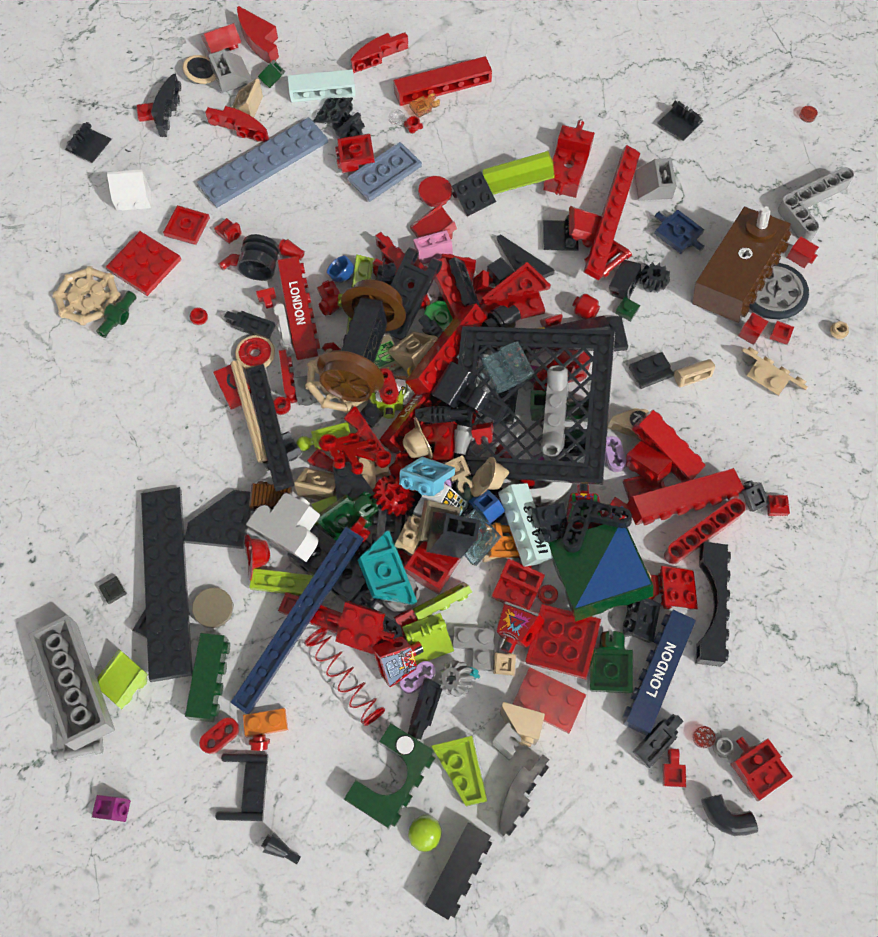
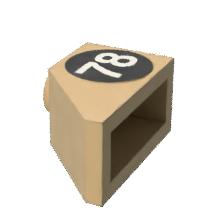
(626, 420)

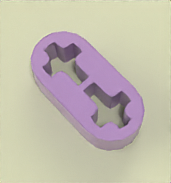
(618, 453)
(418, 683)

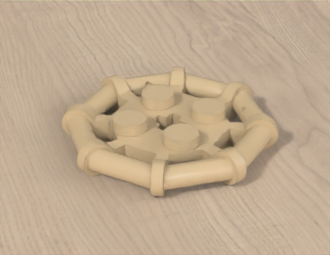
(80, 289)
(313, 387)

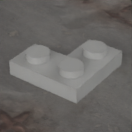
(481, 642)

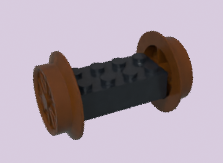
(352, 371)

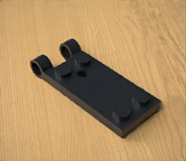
(412, 297)

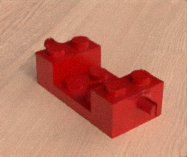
(573, 149)

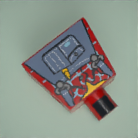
(396, 659)

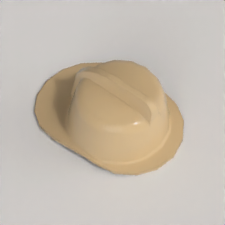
(416, 443)
(488, 477)

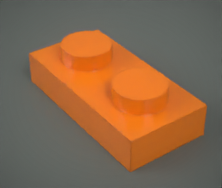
(265, 722)

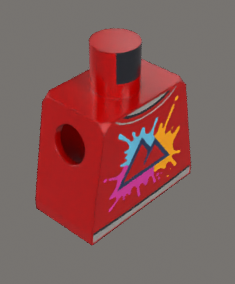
(518, 626)

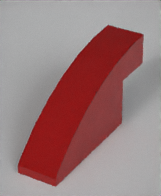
(259, 34)

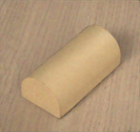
(694, 373)

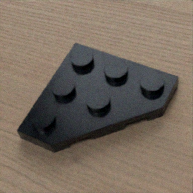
(222, 522)

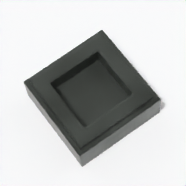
(112, 590)

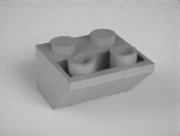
(229, 70)
(656, 180)

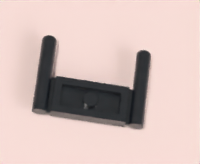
(253, 787)

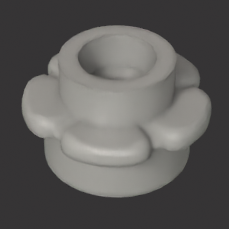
(729, 748)

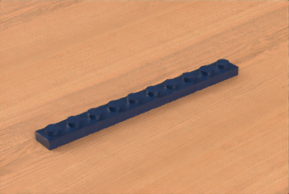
(297, 621)

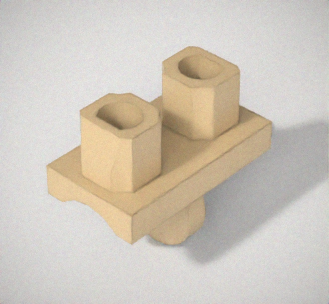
(408, 536)

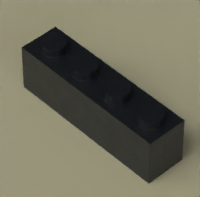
(458, 870)

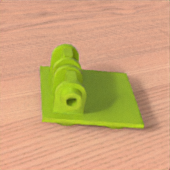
(432, 636)

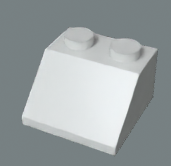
(129, 190)

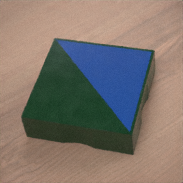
(602, 573)

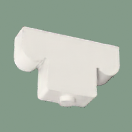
(288, 525)

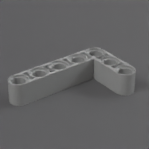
(795, 203)

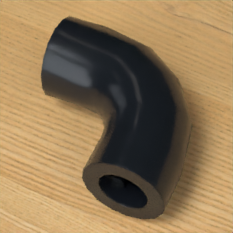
(728, 822)

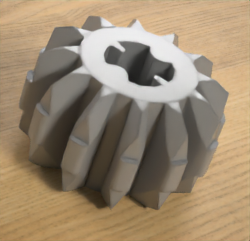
(456, 678)

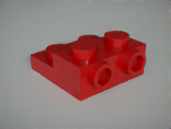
(354, 152)

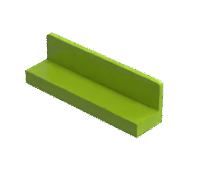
(519, 173)

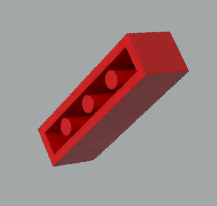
(663, 438)

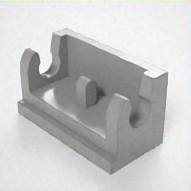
(504, 741)

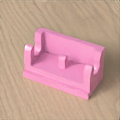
(433, 246)

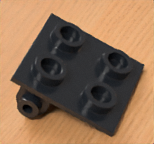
(334, 111)
(680, 120)
(87, 143)
(473, 193)
(557, 236)
(386, 272)

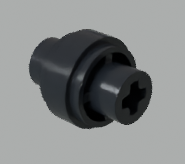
(502, 317)

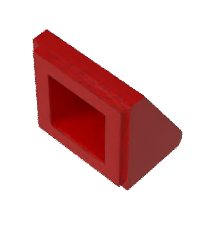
(551, 320)

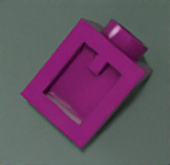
(111, 808)

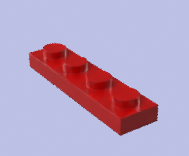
(447, 285)

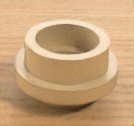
(842, 327)

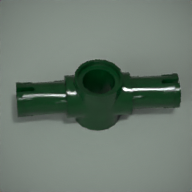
(116, 314)

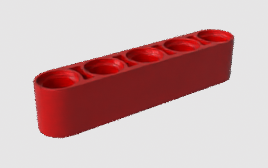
(710, 524)

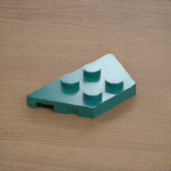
(385, 572)

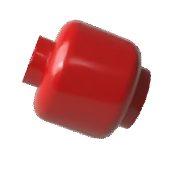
(586, 306)

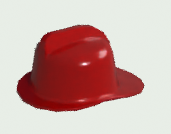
(257, 553)

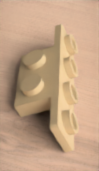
(770, 376)

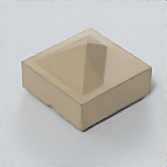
(504, 664)

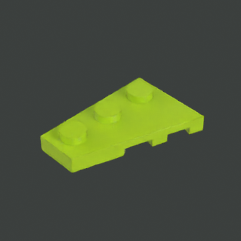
(463, 768)

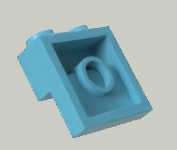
(426, 476)

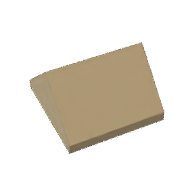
(249, 98)
(315, 484)

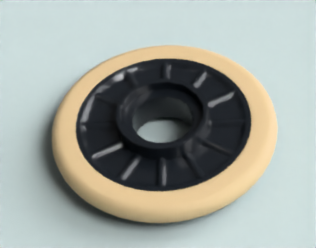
(190, 69)

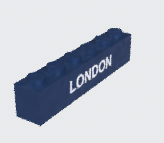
(659, 672)

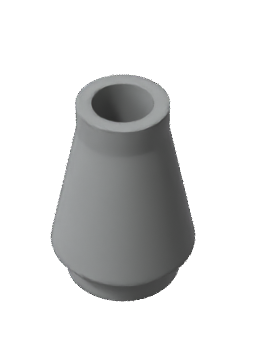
(462, 439)

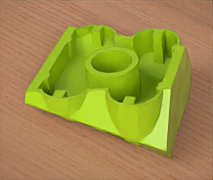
(121, 679)

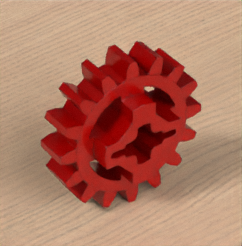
(393, 495)

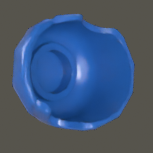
(340, 269)

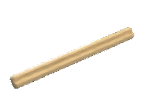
(249, 411)

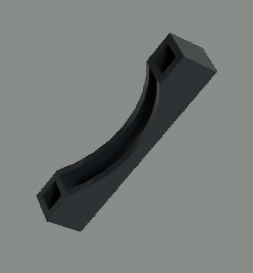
(714, 563)

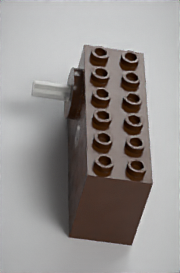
(742, 264)

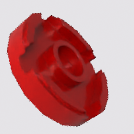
(435, 191)

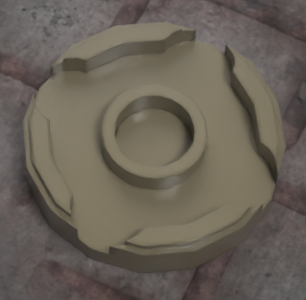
(212, 607)

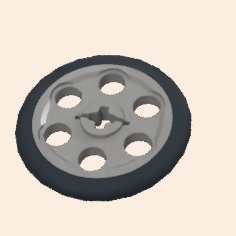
(794, 304)

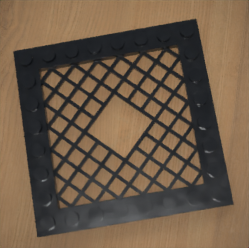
(602, 345)

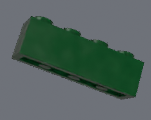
(207, 678)

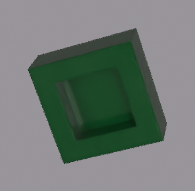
(627, 309)

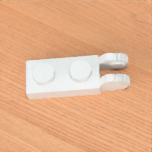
(284, 328)

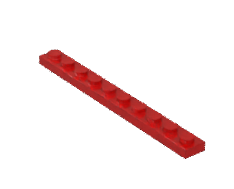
(612, 213)

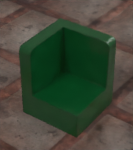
(271, 74)

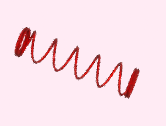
(374, 715)

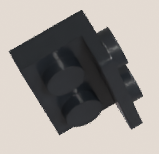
(642, 620)

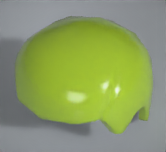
(424, 833)

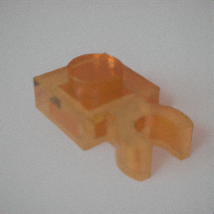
(424, 106)

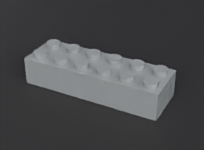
(71, 683)

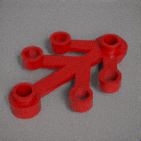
(331, 444)

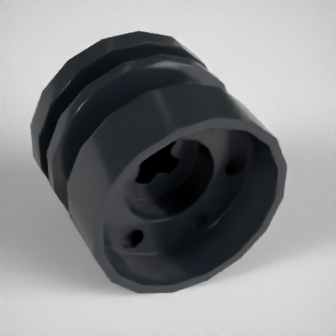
(258, 257)

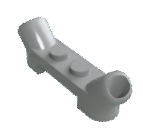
(555, 411)

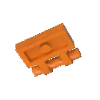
(506, 545)

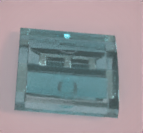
(507, 367)

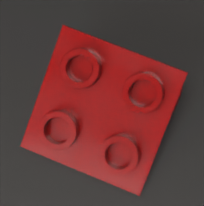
(678, 588)

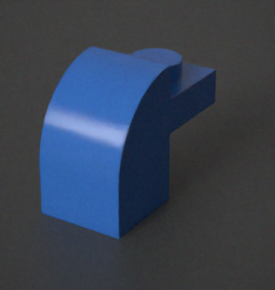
(488, 506)

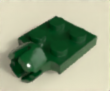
(346, 513)
(612, 665)

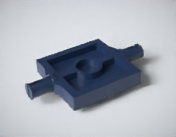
(679, 231)

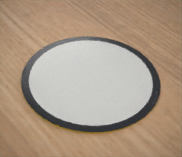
(405, 745)

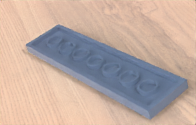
(262, 162)

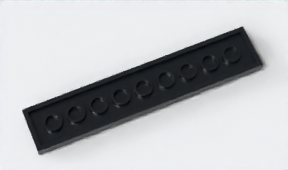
(166, 586)

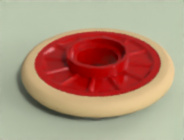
(253, 342)

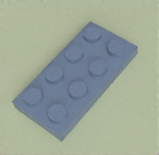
(386, 171)

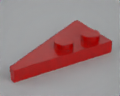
(521, 282)

